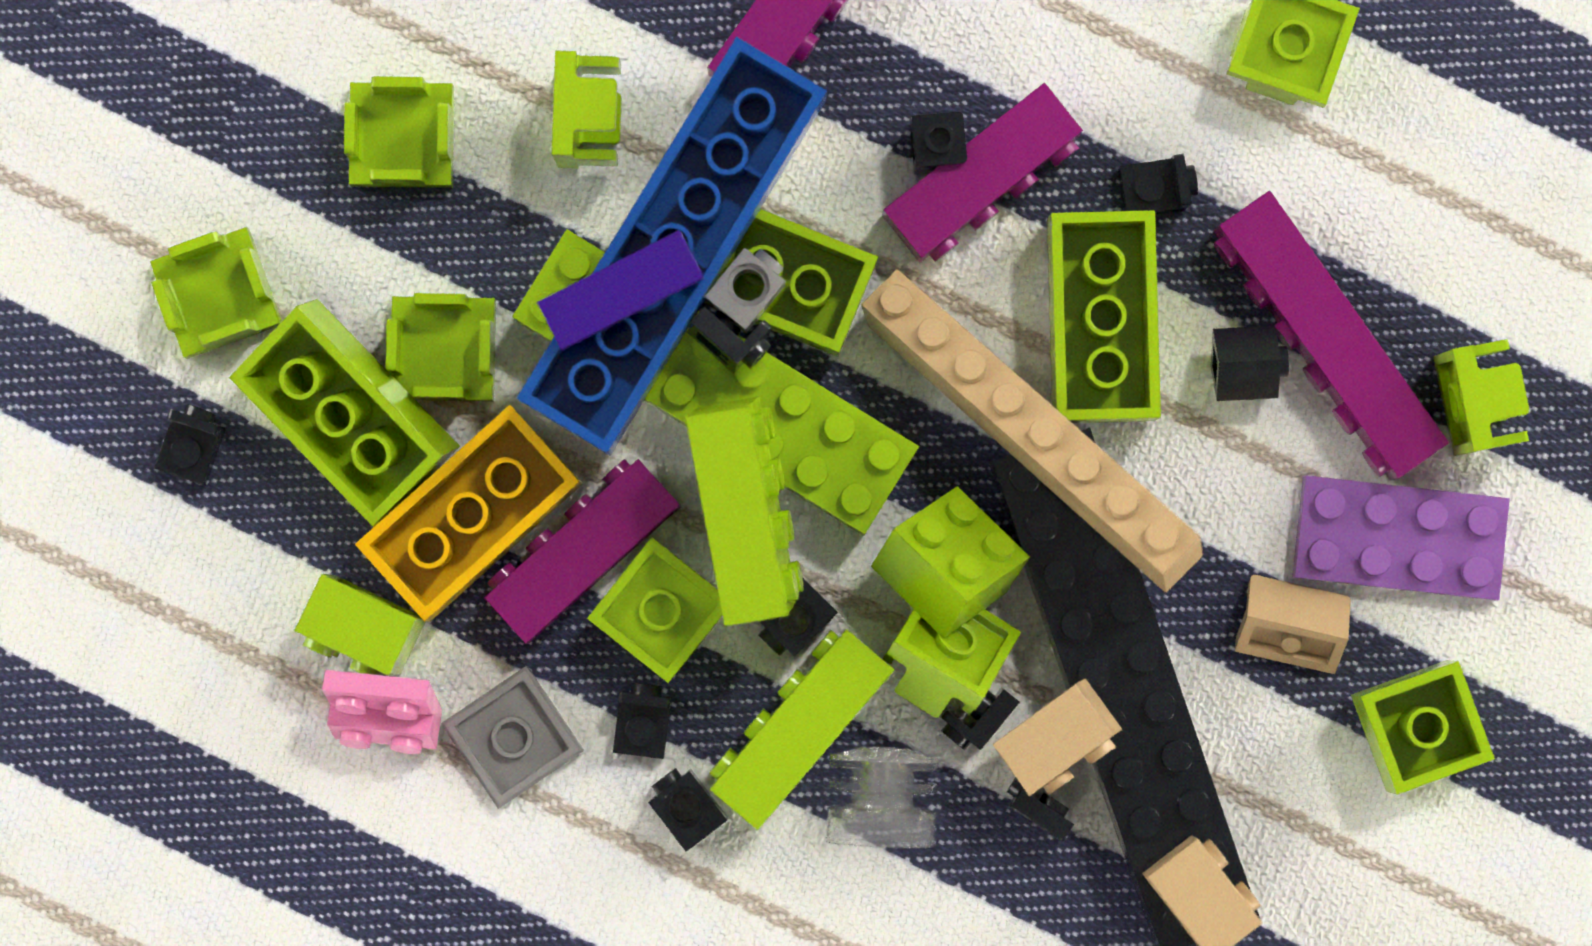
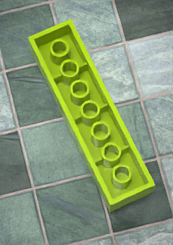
(825, 444)

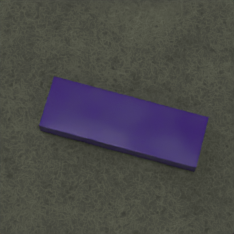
(620, 290)

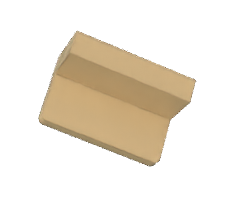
(1294, 624)

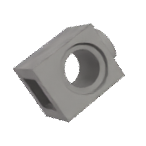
(740, 311)

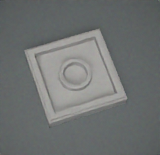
(512, 737)

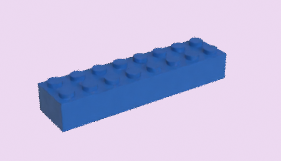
(711, 192)

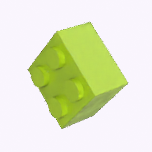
(950, 561)
(359, 625)
(1422, 727)

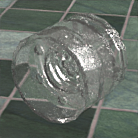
(882, 799)

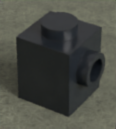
(1247, 363)

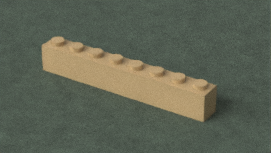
(1033, 431)

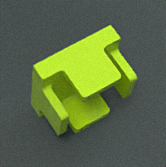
(1292, 48)
(585, 110)
(400, 133)
(214, 291)
(443, 346)
(1479, 397)
(659, 610)
(951, 666)

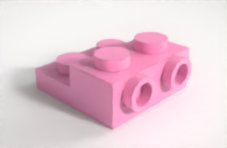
(382, 711)

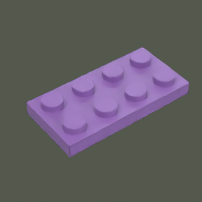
(1401, 537)

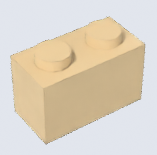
(1057, 738)
(1202, 895)

